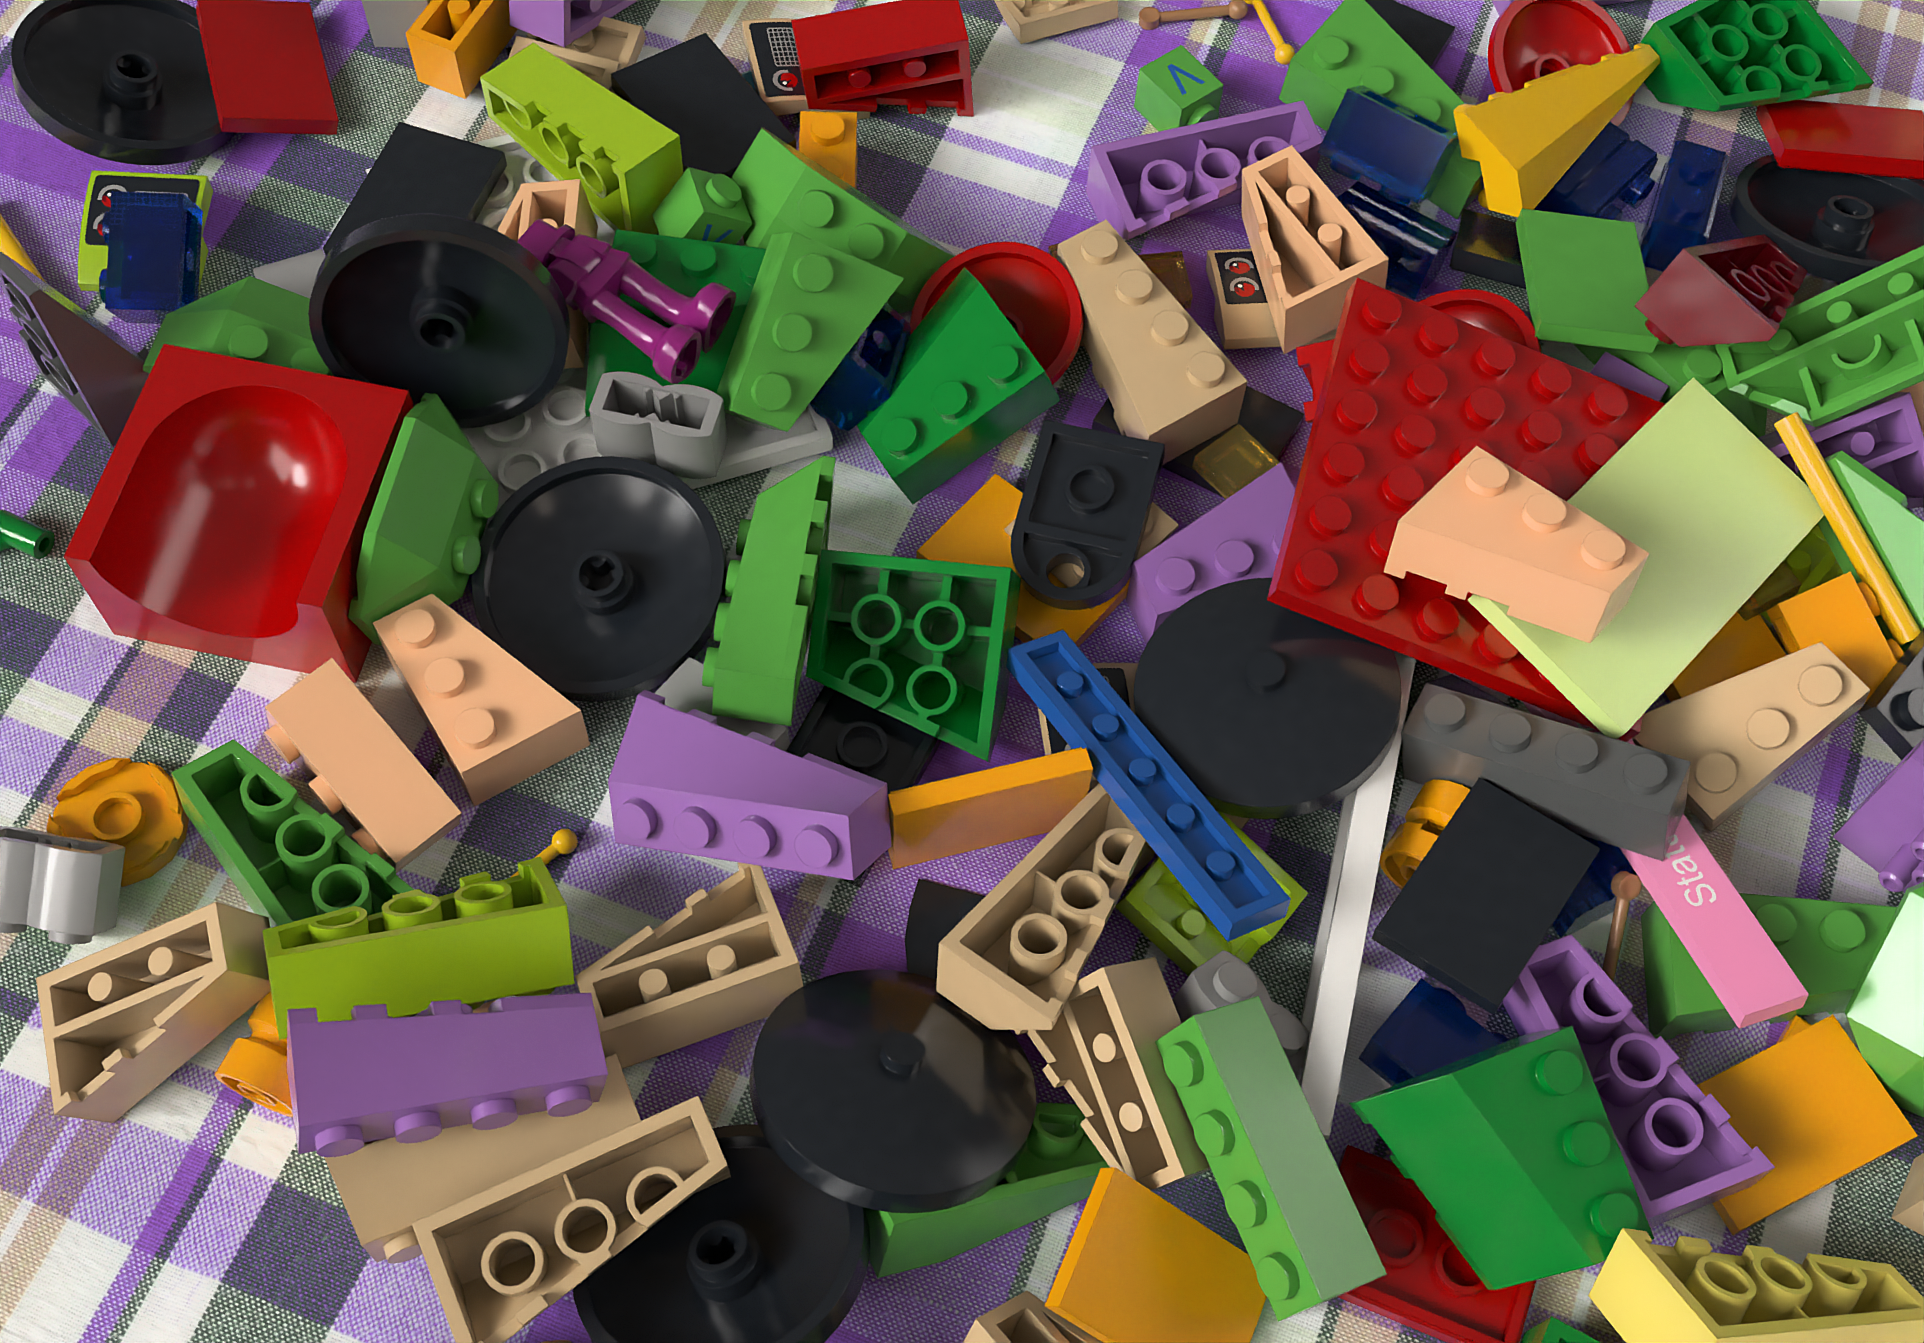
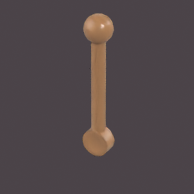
(1151, 17)
(1626, 888)

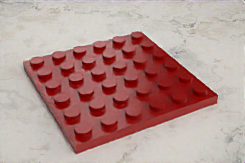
(1393, 418)

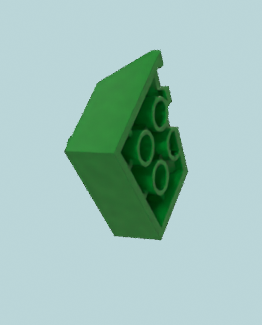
(1748, 55)
(686, 268)
(957, 391)
(917, 641)
(1513, 1157)

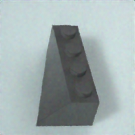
(1564, 772)

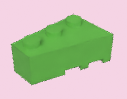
(798, 327)

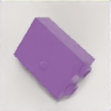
(1890, 825)

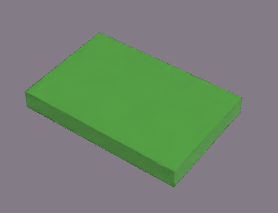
(1584, 280)

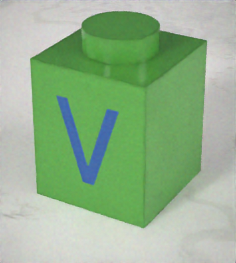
(1177, 91)
(703, 209)

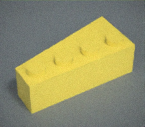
(1751, 1298)

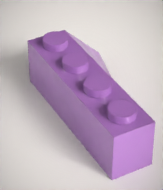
(1191, 167)
(740, 798)
(439, 1069)

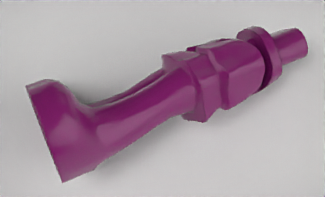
(596, 276)

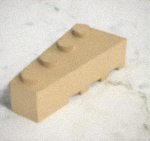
(1147, 349)

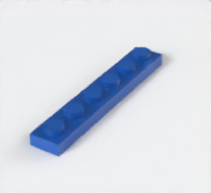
(1149, 786)

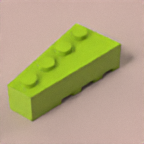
(585, 135)
(425, 948)

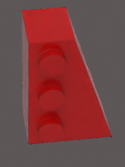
(888, 56)

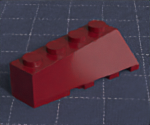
(1722, 293)

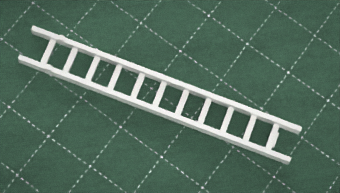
(1345, 924)

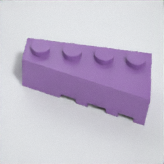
(1666, 1128)

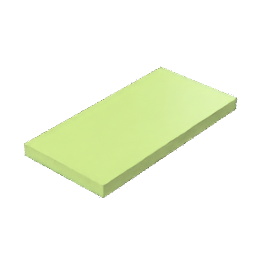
(1715, 526)

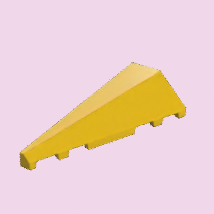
(1541, 130)

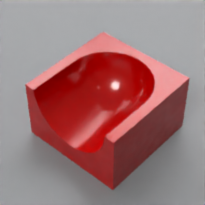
(239, 510)

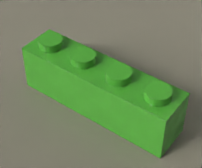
(772, 599)
(1269, 1157)

